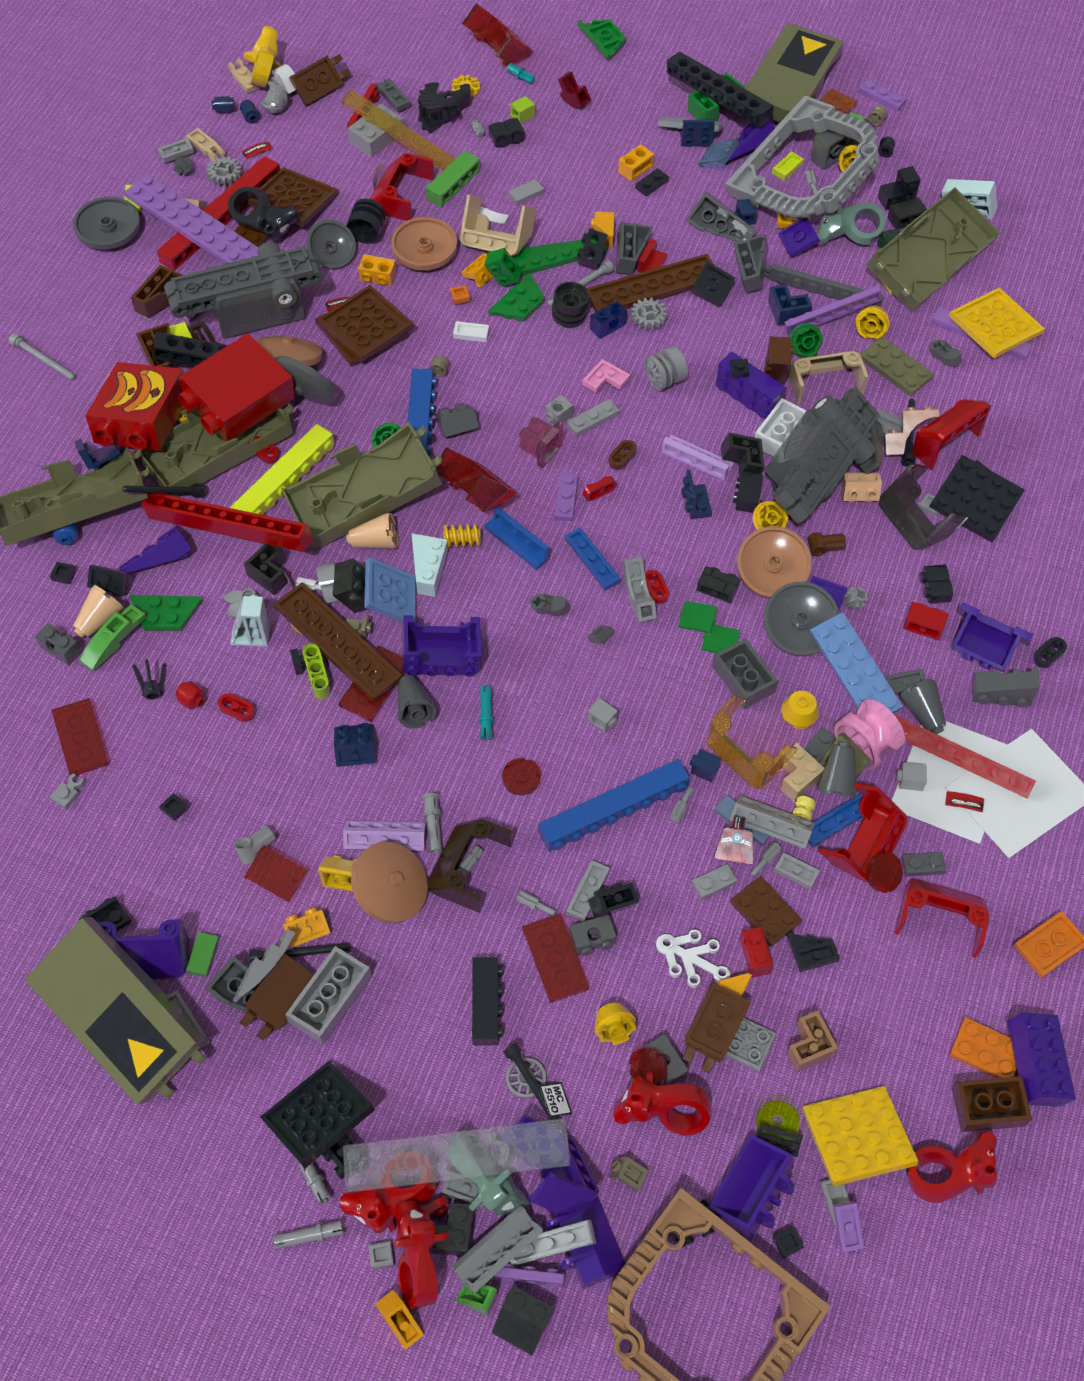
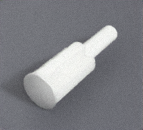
(311, 584)

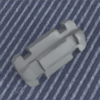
(478, 129)

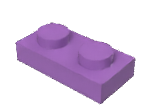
(848, 1226)

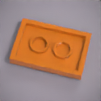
(1050, 944)
(984, 1050)

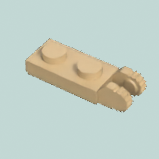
(243, 76)
(205, 144)

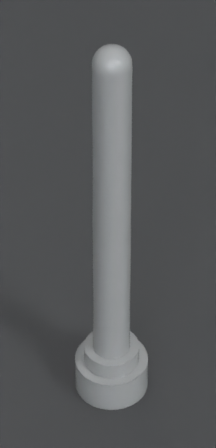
(605, 268)
(18, 341)

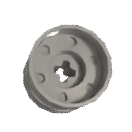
(666, 368)

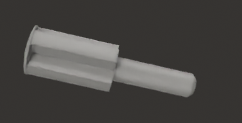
(812, 180)
(680, 807)
(767, 857)
(533, 902)

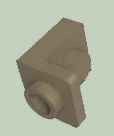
(361, 627)
(628, 1172)

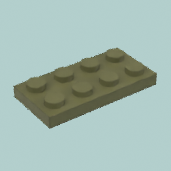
(896, 366)

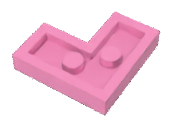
(603, 373)

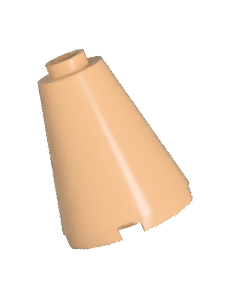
(375, 533)
(95, 612)

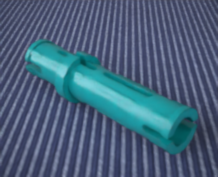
(486, 719)

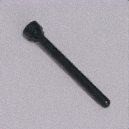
(908, 456)
(195, 490)
(255, 953)
(514, 1054)

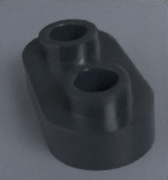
(1049, 653)

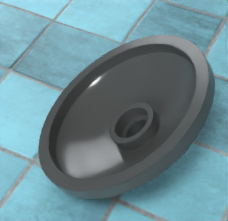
(336, 236)

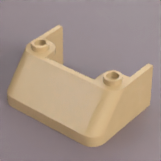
(476, 230)
(826, 363)

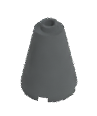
(414, 703)
(925, 705)
(840, 771)

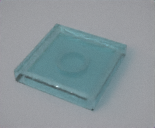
(718, 153)

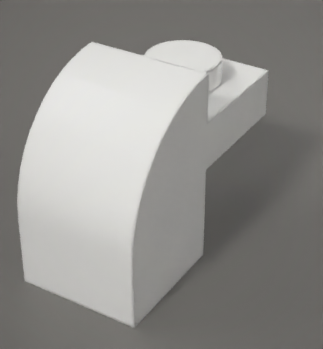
(281, 76)

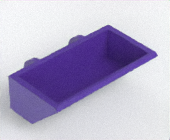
(753, 1186)
(596, 1261)

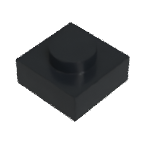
(739, 368)
(62, 572)
(298, 661)
(173, 807)
(788, 1243)

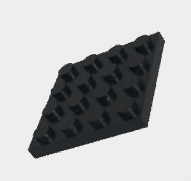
(979, 495)
(317, 1114)

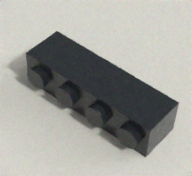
(485, 1001)

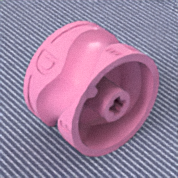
(872, 730)

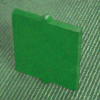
(697, 617)
(719, 639)

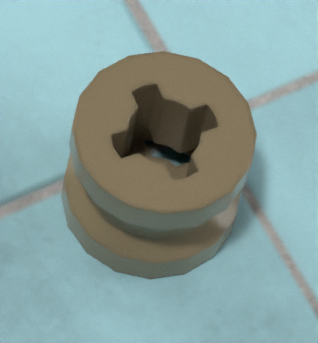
(877, 115)
(439, 365)

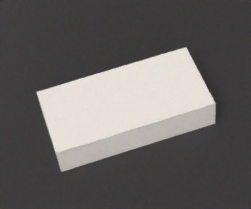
(471, 331)

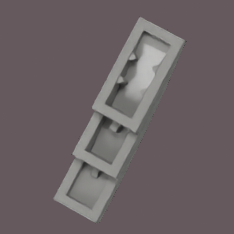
(260, 968)

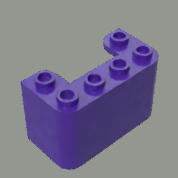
(441, 648)

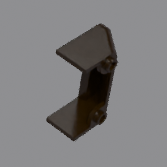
(445, 879)

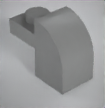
(326, 578)

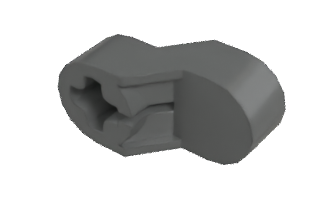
(948, 355)
(550, 604)

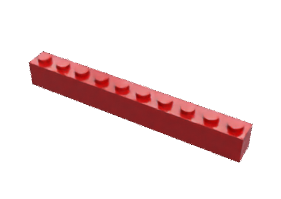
(180, 249)
(228, 521)

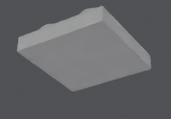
(751, 1045)

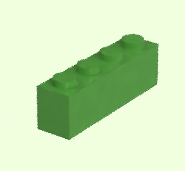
(452, 179)

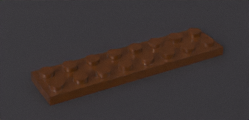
(648, 284)
(338, 641)

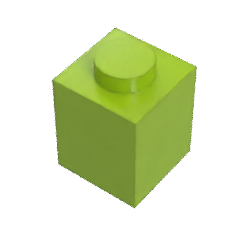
(523, 109)

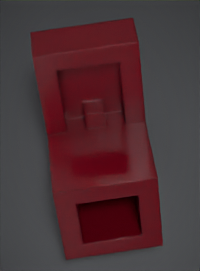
(572, 94)

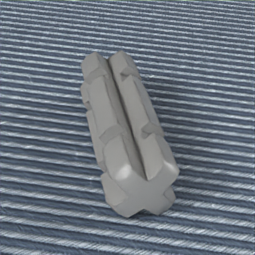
(470, 860)

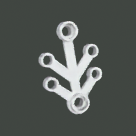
(690, 957)

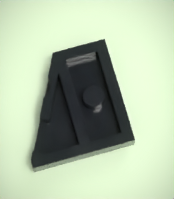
(811, 951)

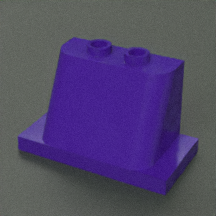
(987, 639)

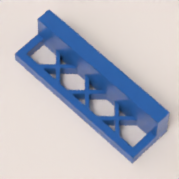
(518, 539)

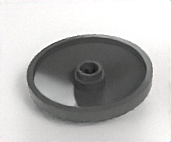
(106, 222)
(308, 381)
(793, 613)

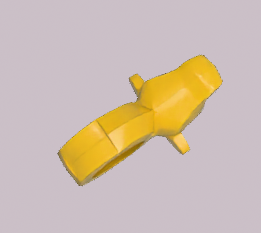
(263, 56)

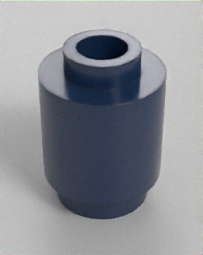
(223, 104)
(249, 111)

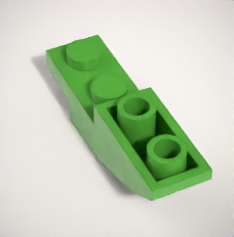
(109, 635)

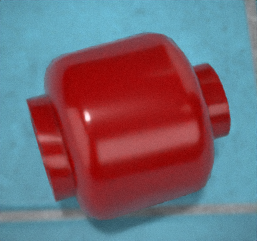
(190, 695)

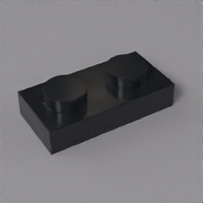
(652, 182)

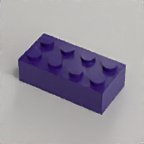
(756, 392)
(1041, 1059)

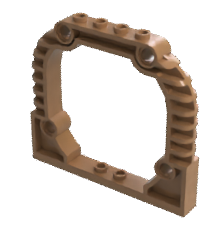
(688, 1217)

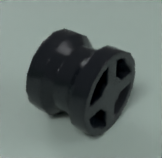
(886, 146)

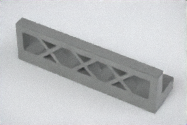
(773, 821)
(494, 1247)

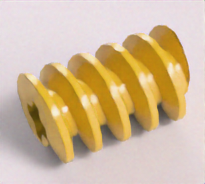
(462, 535)

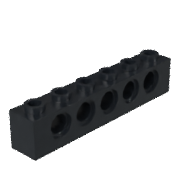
(183, 349)

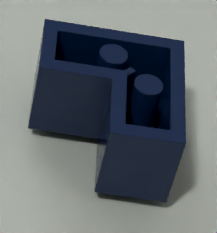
(787, 306)

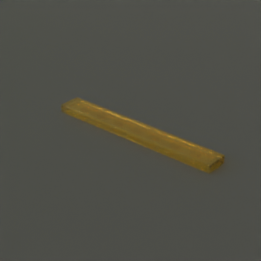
(397, 129)

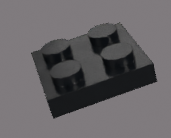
(712, 284)

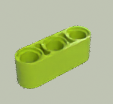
(316, 678)

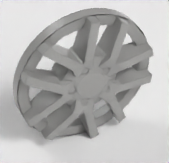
(521, 1081)

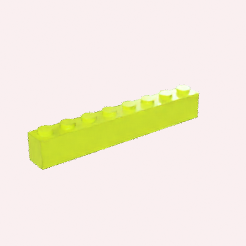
(286, 471)

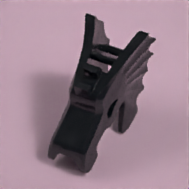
(437, 108)

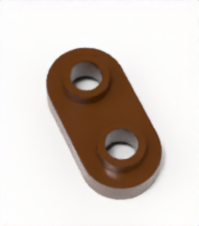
(621, 456)

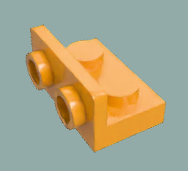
(478, 271)
(306, 927)

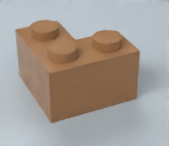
(816, 1043)

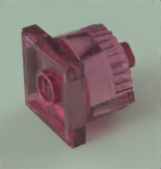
(541, 440)

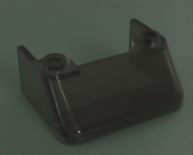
(908, 518)

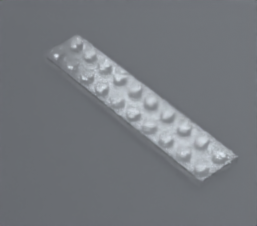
(456, 1155)

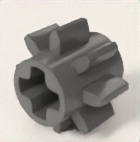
(182, 165)

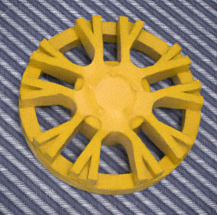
(473, 84)

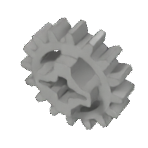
(223, 171)
(650, 314)

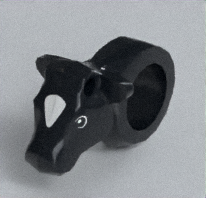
(267, 219)

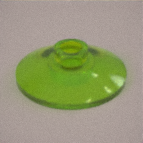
(773, 1109)

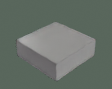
(381, 1255)

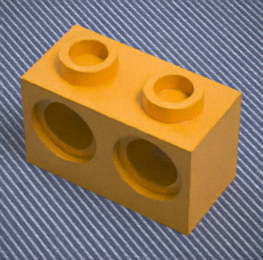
(636, 162)
(377, 270)

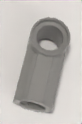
(248, 847)

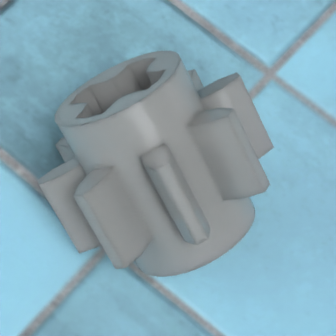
(856, 597)

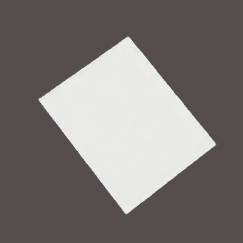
(930, 803)
(1011, 818)

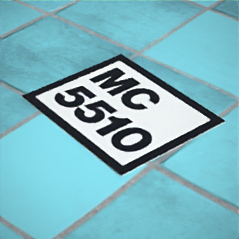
(555, 1099)

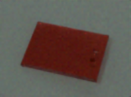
(275, 873)

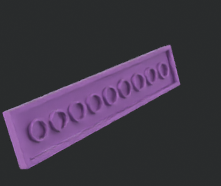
(190, 220)

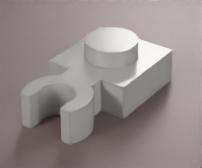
(66, 794)

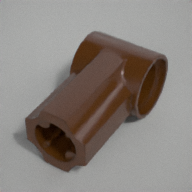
(820, 543)

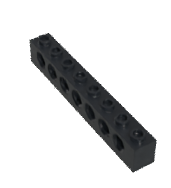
(720, 89)

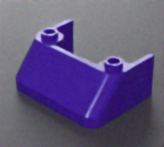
(564, 1186)

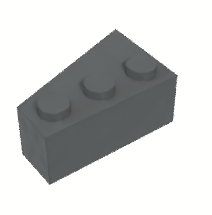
(630, 246)
(751, 260)
(1006, 689)

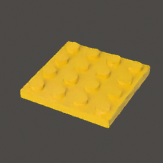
(996, 322)
(859, 1136)

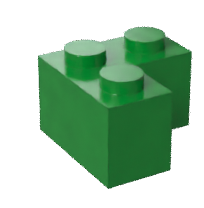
(703, 107)

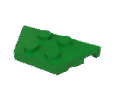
(604, 36)
(519, 301)
(166, 612)

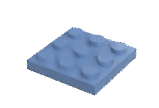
(389, 590)

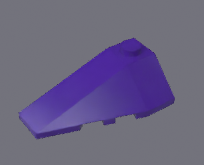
(751, 138)
(168, 548)

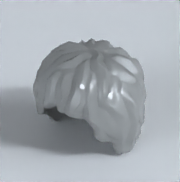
(275, 99)

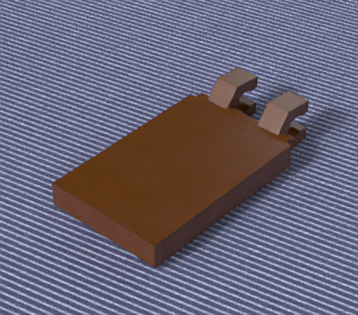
(318, 79)
(276, 995)
(715, 1025)

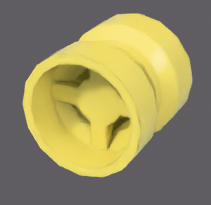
(805, 806)

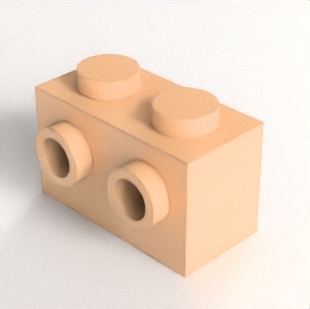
(861, 487)

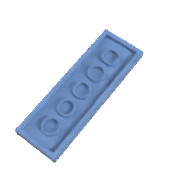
(853, 663)

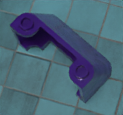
(157, 955)

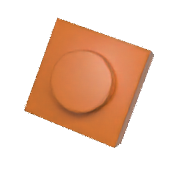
(459, 294)

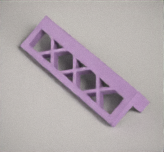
(696, 457)
(366, 833)

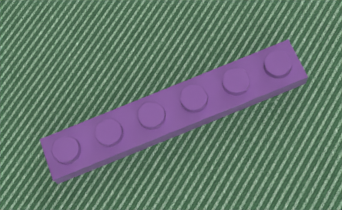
(836, 309)

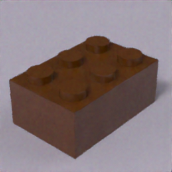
(991, 1104)

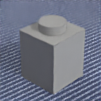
(912, 776)

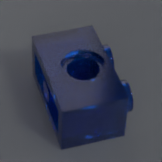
(608, 319)

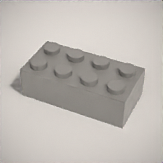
(328, 995)

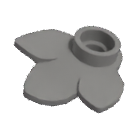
(235, 598)

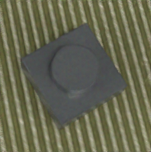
(600, 634)

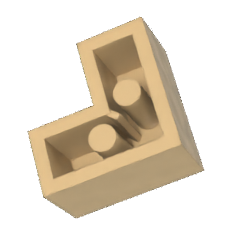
(803, 774)

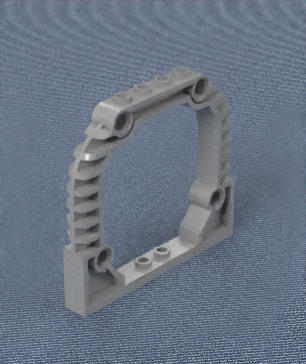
(805, 116)

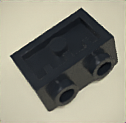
(108, 580)
(109, 911)

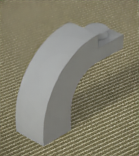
(637, 591)

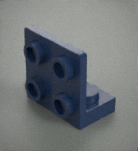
(697, 132)
(95, 459)
(696, 498)
(354, 745)

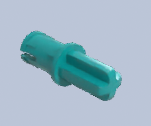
(520, 73)

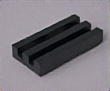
(784, 1132)

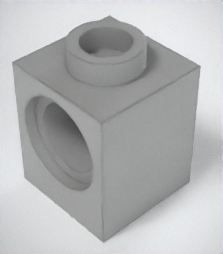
(559, 410)
(602, 715)

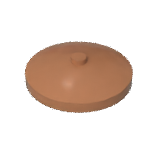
(424, 243)
(293, 347)
(773, 559)
(389, 882)

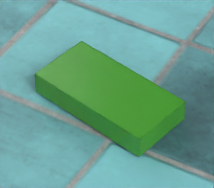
(202, 954)

